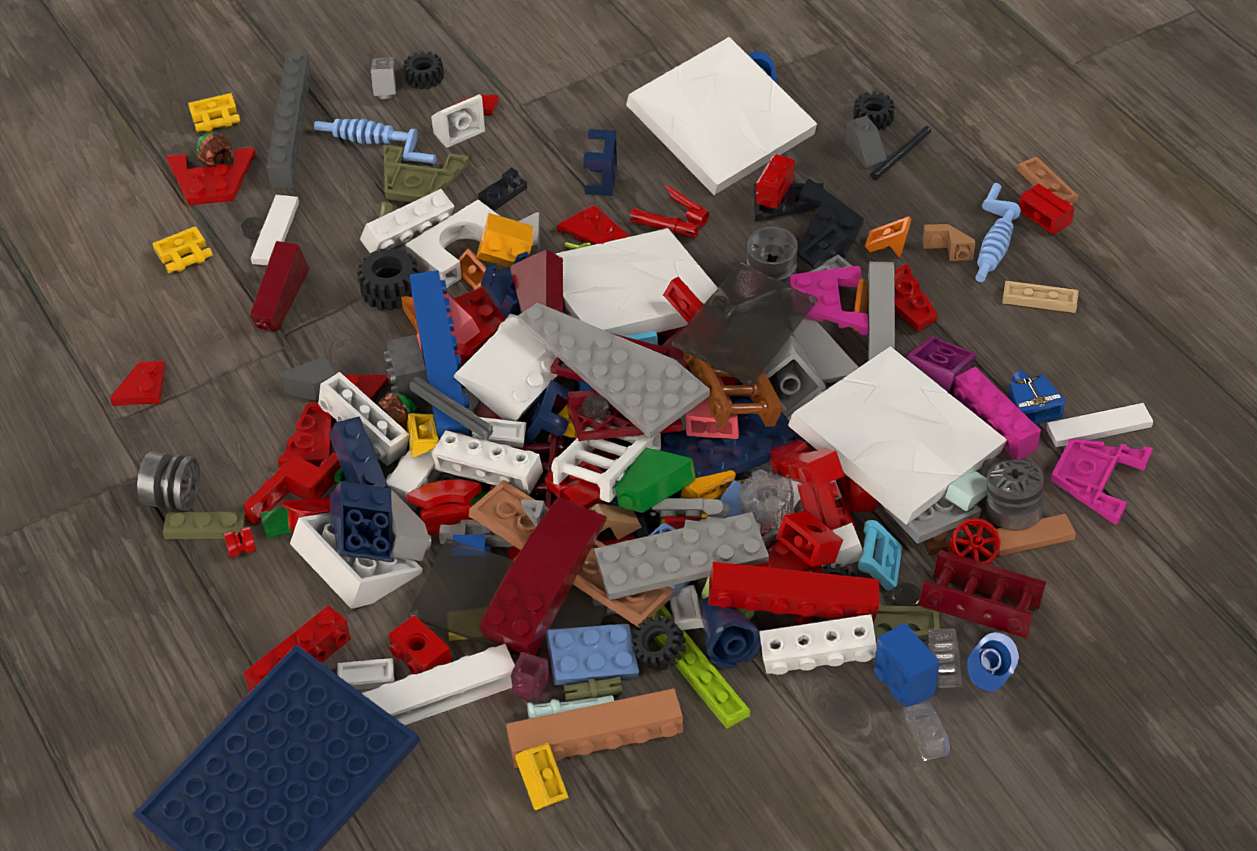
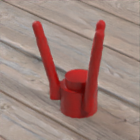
(695, 212)

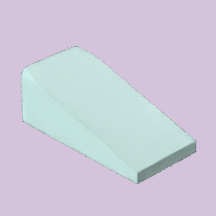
(967, 490)

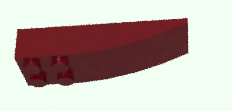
(541, 577)

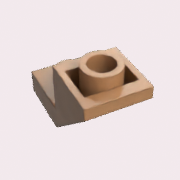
(958, 244)
(619, 519)

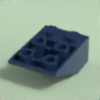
(362, 521)

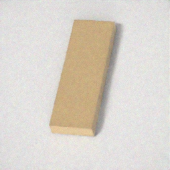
(1040, 296)

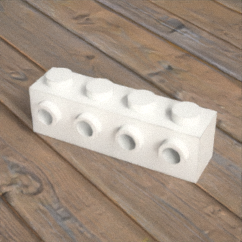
(407, 222)
(346, 401)
(487, 461)
(818, 644)

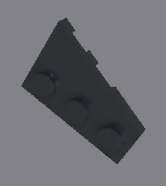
(788, 205)

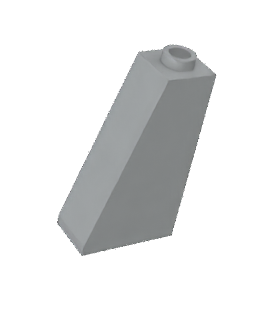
(824, 353)

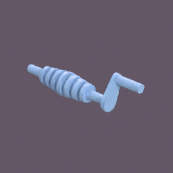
(370, 131)
(998, 238)

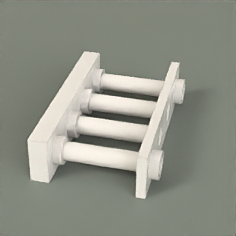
(580, 451)

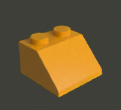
(504, 240)

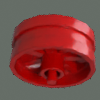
(976, 541)

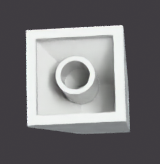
(459, 121)

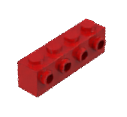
(318, 637)

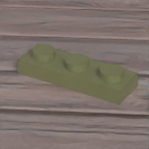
(202, 524)

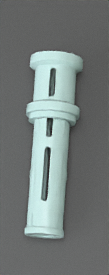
(556, 707)

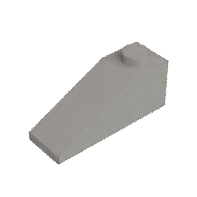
(383, 77)
(408, 532)

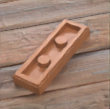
(1037, 172)
(1044, 533)

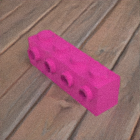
(996, 410)

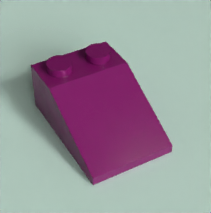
(941, 361)

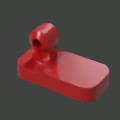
(444, 515)

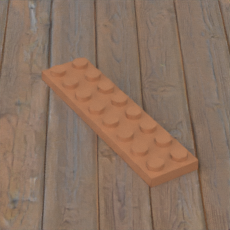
(503, 515)

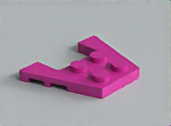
(825, 288)
(1087, 468)

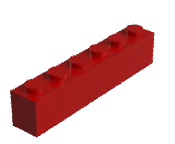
(792, 591)

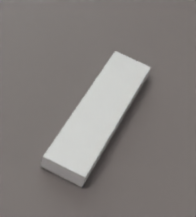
(275, 227)
(1100, 424)

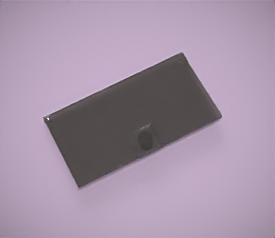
(745, 323)
(465, 584)

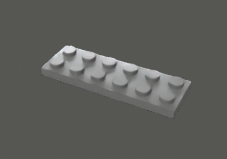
(679, 555)

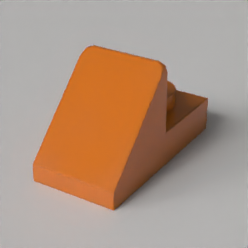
(890, 235)

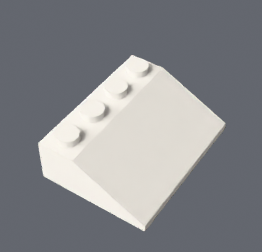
(509, 371)
(352, 578)

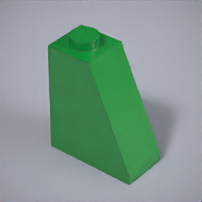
(653, 478)

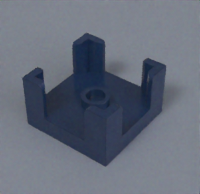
(602, 162)
(502, 289)
(544, 416)

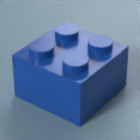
(906, 666)

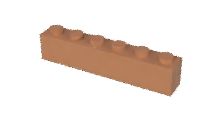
(599, 726)

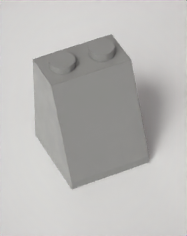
(793, 377)

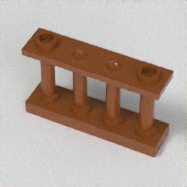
(762, 394)

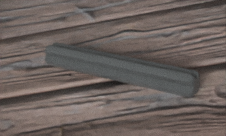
(451, 408)

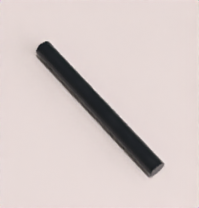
(901, 152)

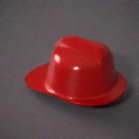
(305, 508)

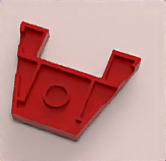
(211, 183)

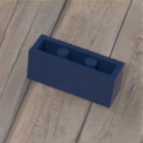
(356, 453)

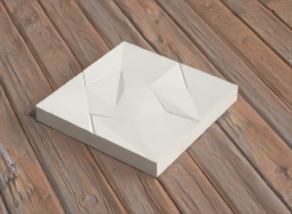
(721, 115)
(624, 282)
(897, 433)

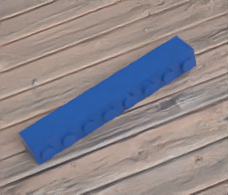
(438, 344)

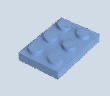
(591, 653)

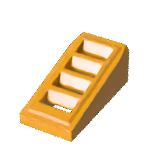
(709, 486)

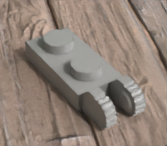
(692, 507)

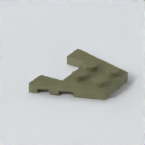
(414, 182)

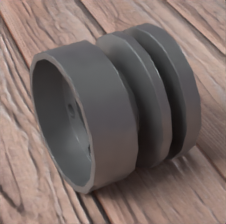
(773, 252)
(168, 480)
(1015, 494)

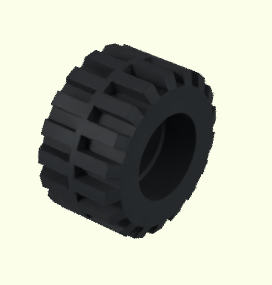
(386, 278)

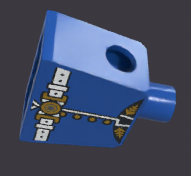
(1036, 397)

